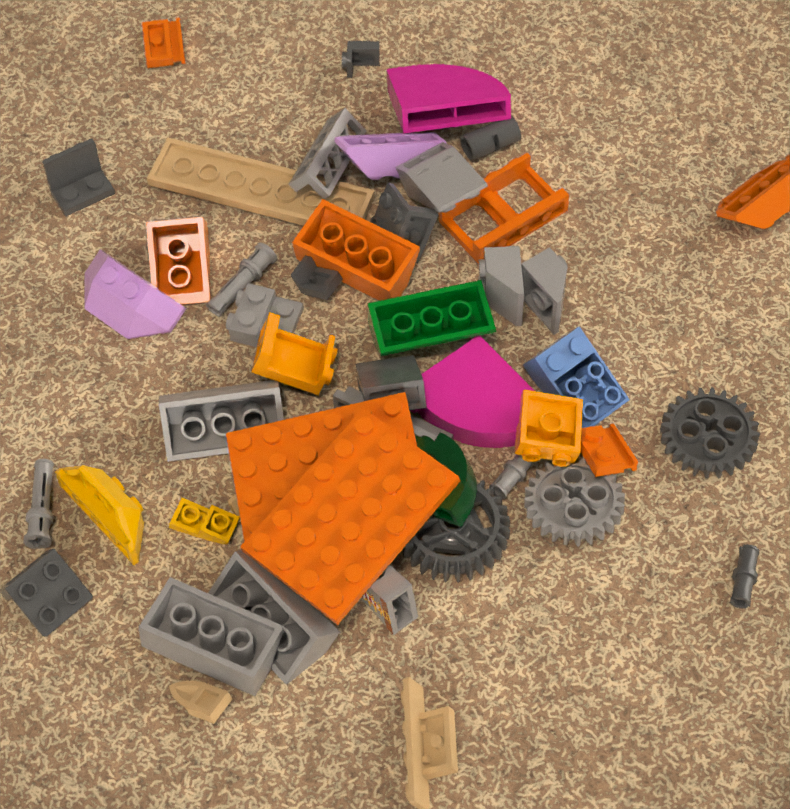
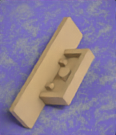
(429, 743)

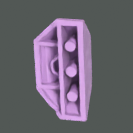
(380, 153)
(128, 300)

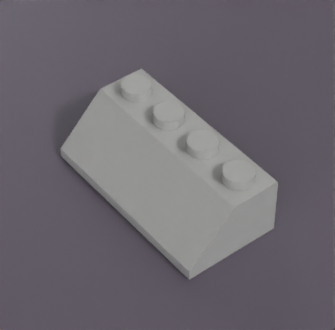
(198, 420)
(306, 630)
(211, 636)

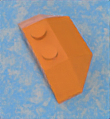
(760, 198)

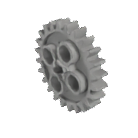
(591, 499)

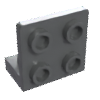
(77, 177)
(404, 220)
(47, 592)

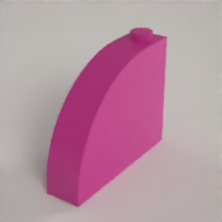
(445, 97)
(474, 396)

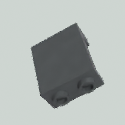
(392, 377)

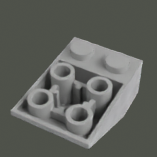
(440, 178)

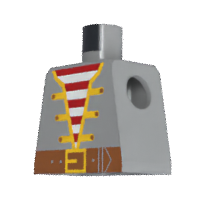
(392, 600)

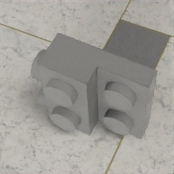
(253, 310)

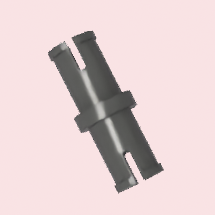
(744, 576)

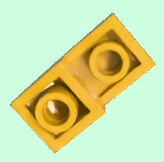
(205, 523)

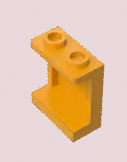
(293, 358)

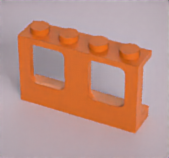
(511, 224)

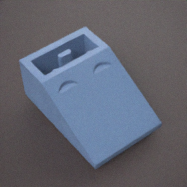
(577, 371)

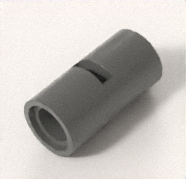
(490, 138)

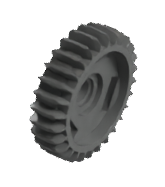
(471, 540)

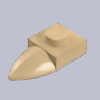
(201, 699)

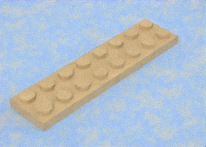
(247, 183)

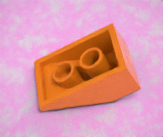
(180, 259)

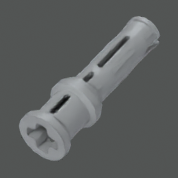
(249, 271)
(39, 516)

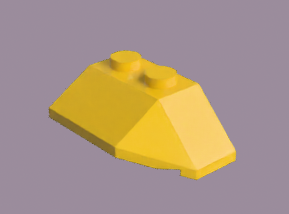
(106, 506)

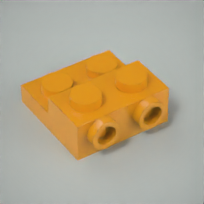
(549, 428)

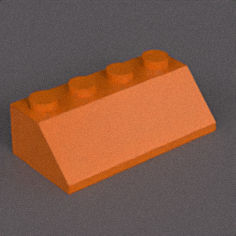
(359, 250)

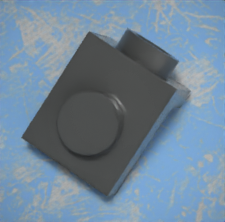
(360, 54)
(315, 280)

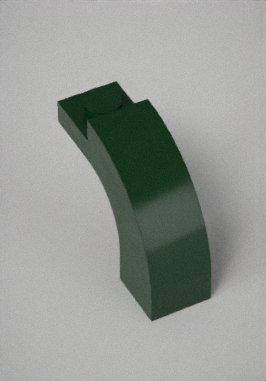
(461, 500)

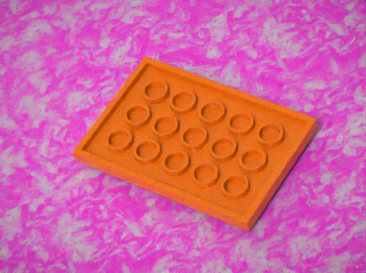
(277, 454)
(350, 515)

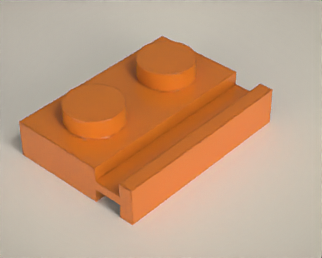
(163, 43)
(606, 450)

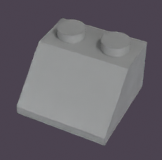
(503, 281)
(545, 287)

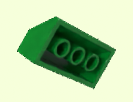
(430, 318)

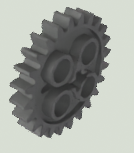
(709, 432)

